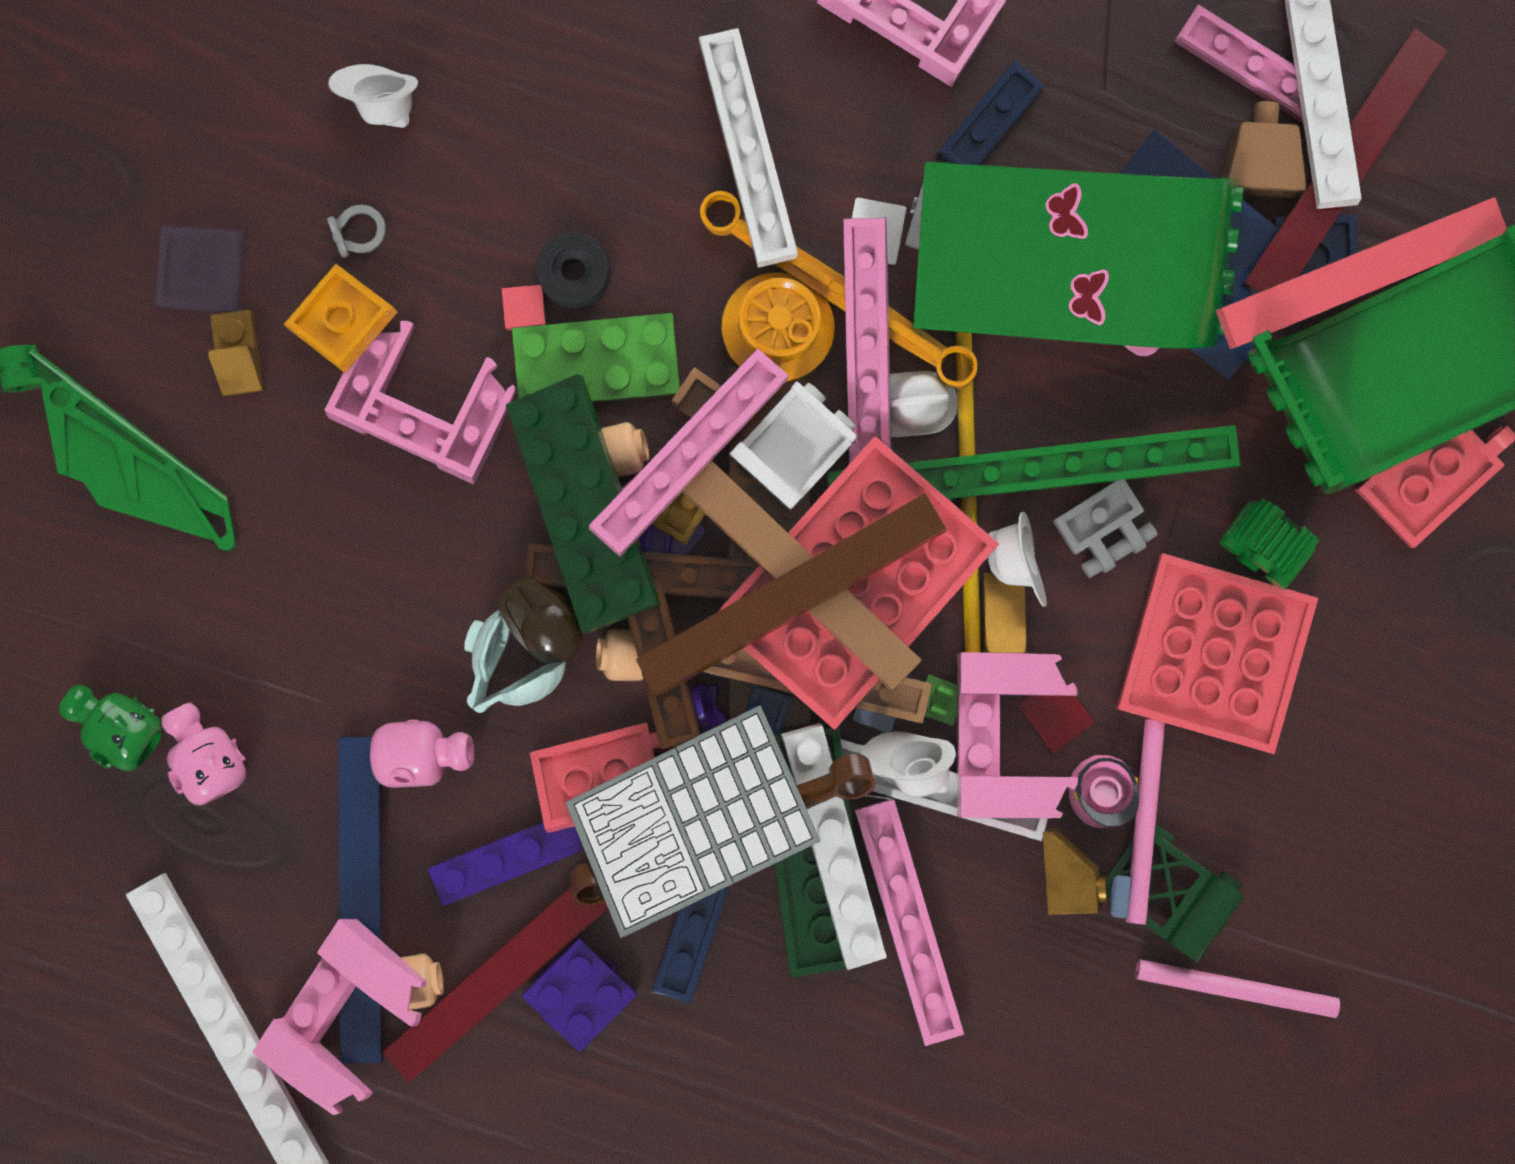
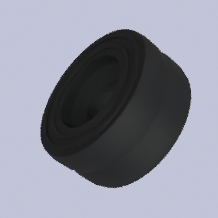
(566, 248)

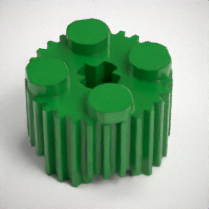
(1269, 542)

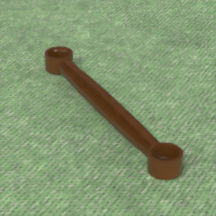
(847, 779)

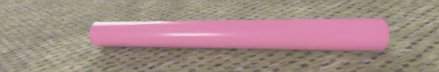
(1145, 821)
(1237, 988)

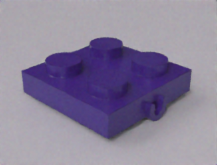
(579, 993)

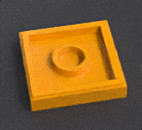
(340, 318)

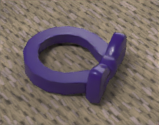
(708, 694)

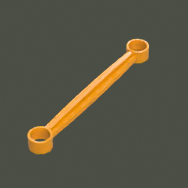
(832, 287)

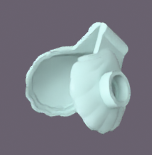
(487, 645)

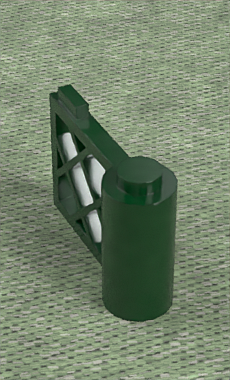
(1201, 910)

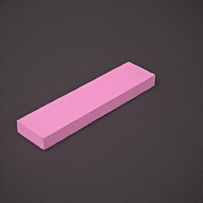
(1242, 59)

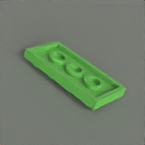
(615, 357)

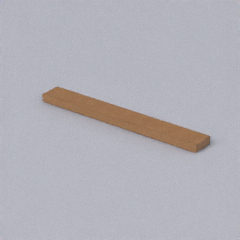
(779, 553)

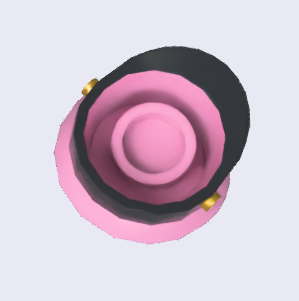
(1104, 792)

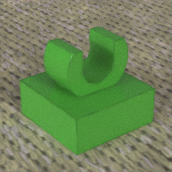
(942, 700)

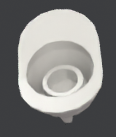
(377, 93)
(920, 404)
(1015, 559)
(913, 761)

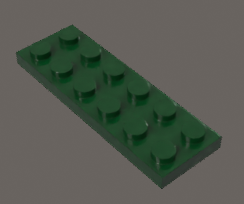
(573, 486)
(803, 907)

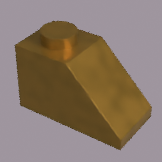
(1071, 877)

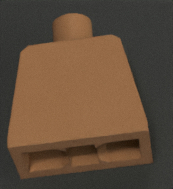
(1266, 155)

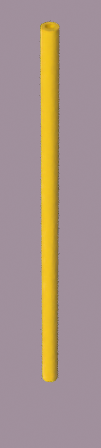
(968, 505)

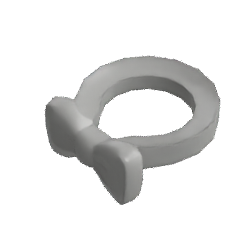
(344, 247)

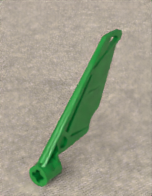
(112, 455)

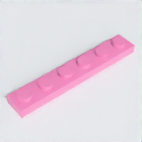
(867, 330)
(688, 452)
(909, 922)

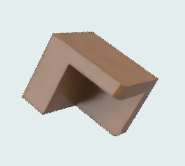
(694, 392)

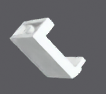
(795, 444)

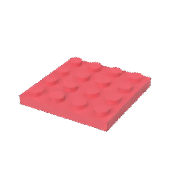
(1216, 653)

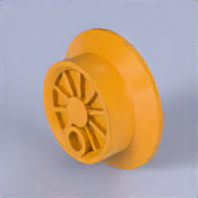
(781, 321)

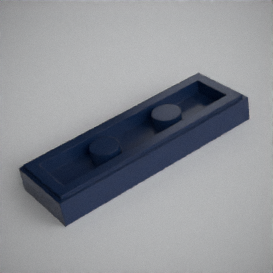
(992, 117)

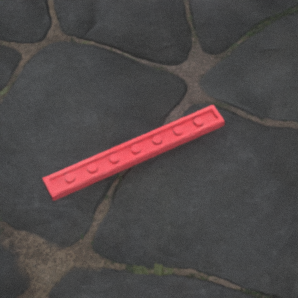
(1360, 273)

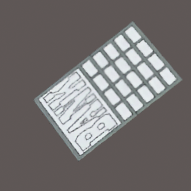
(692, 821)

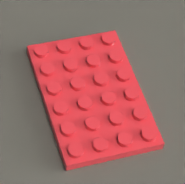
(900, 595)

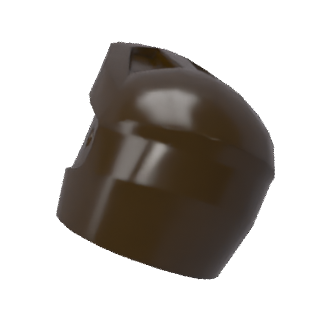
(540, 619)

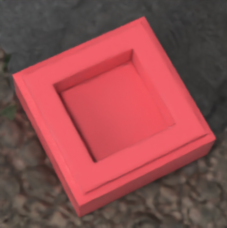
(523, 306)

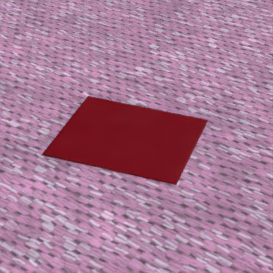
(1056, 718)

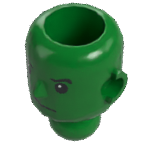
(114, 728)

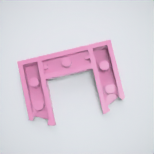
(939, 44)
(456, 448)
(979, 783)
(292, 1043)

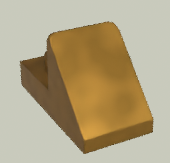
(236, 353)

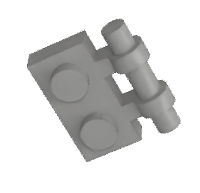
(1098, 517)

